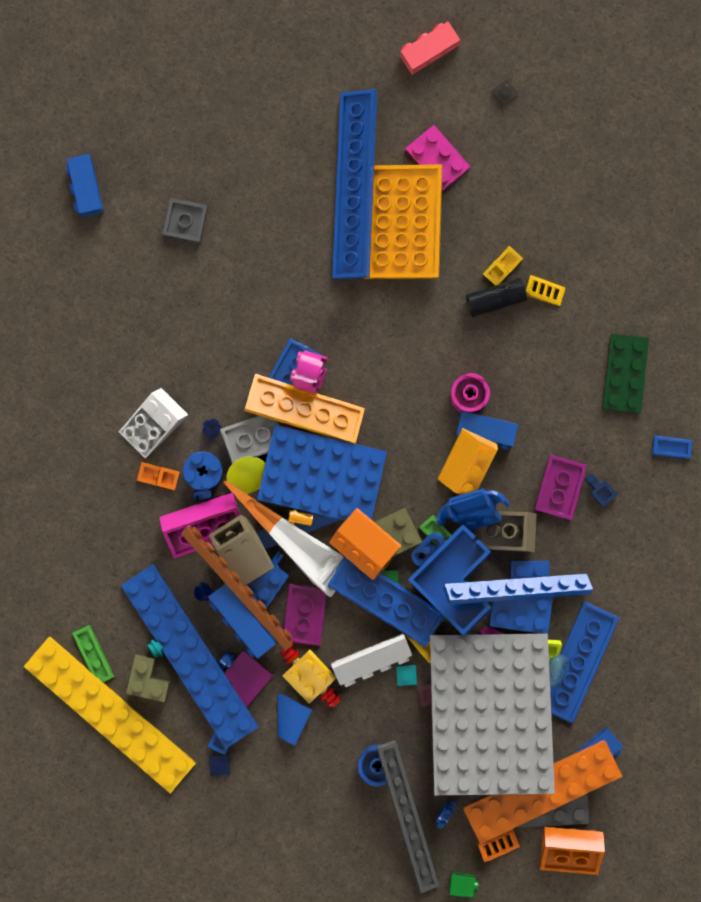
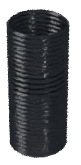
(490, 298)

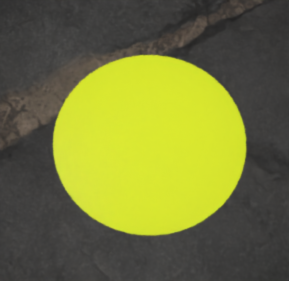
(246, 474)

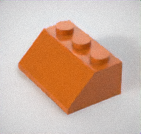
(365, 544)
(572, 850)

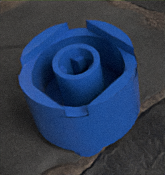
(199, 461)
(369, 772)

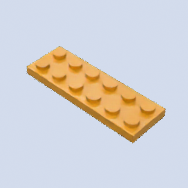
(304, 409)

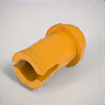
(300, 517)

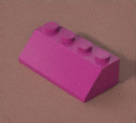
(204, 516)

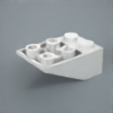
(153, 422)

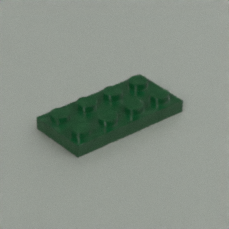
(625, 373)

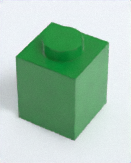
(463, 884)

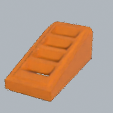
(487, 857)

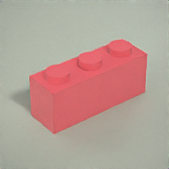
(429, 47)

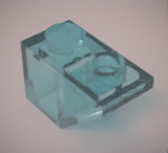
(557, 669)

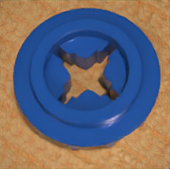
(445, 813)

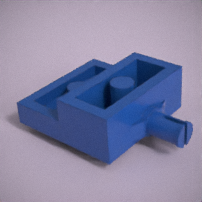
(269, 584)

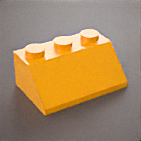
(467, 462)

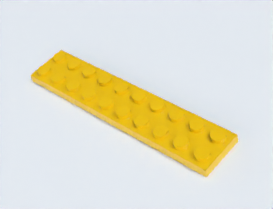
(110, 714)

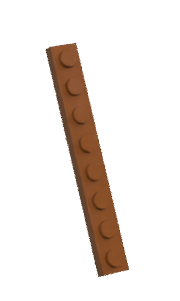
(232, 580)

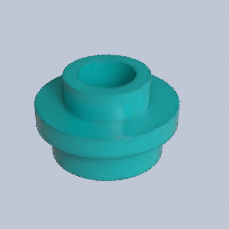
(155, 648)

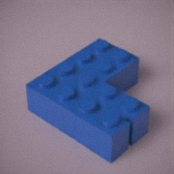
(454, 564)

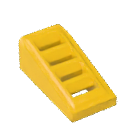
(532, 279)

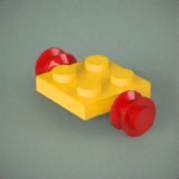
(310, 677)

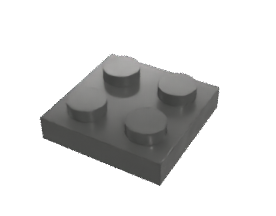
(185, 220)

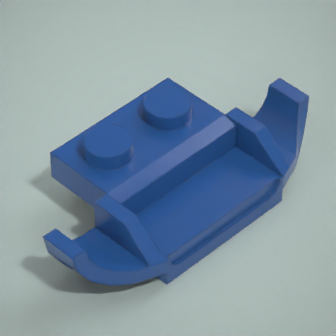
(473, 509)

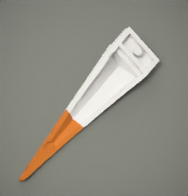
(309, 554)

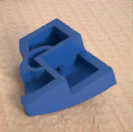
(291, 718)

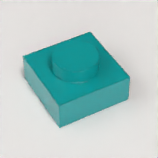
(406, 675)

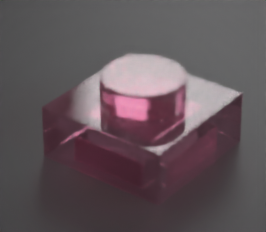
(425, 695)

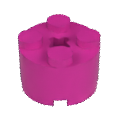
(309, 371)
(479, 389)

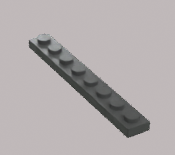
(407, 816)

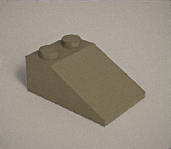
(513, 533)

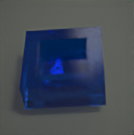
(219, 765)

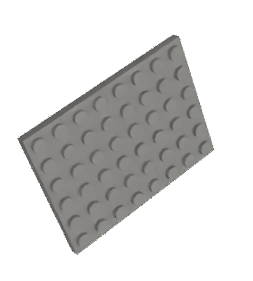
(491, 714)

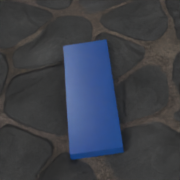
(387, 601)
(584, 650)

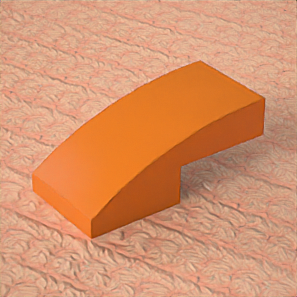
(157, 476)

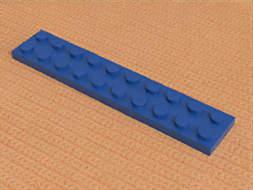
(354, 184)
(190, 656)

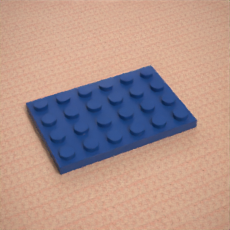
(320, 474)

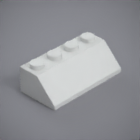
(371, 659)

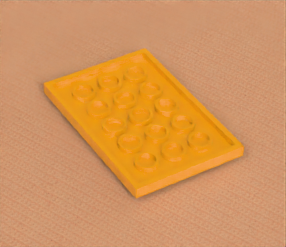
(406, 222)

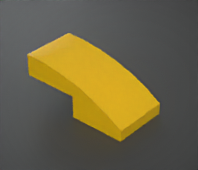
(503, 266)

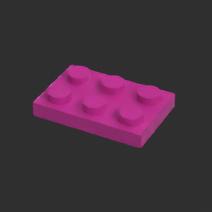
(435, 149)

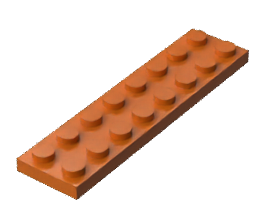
(572, 779)

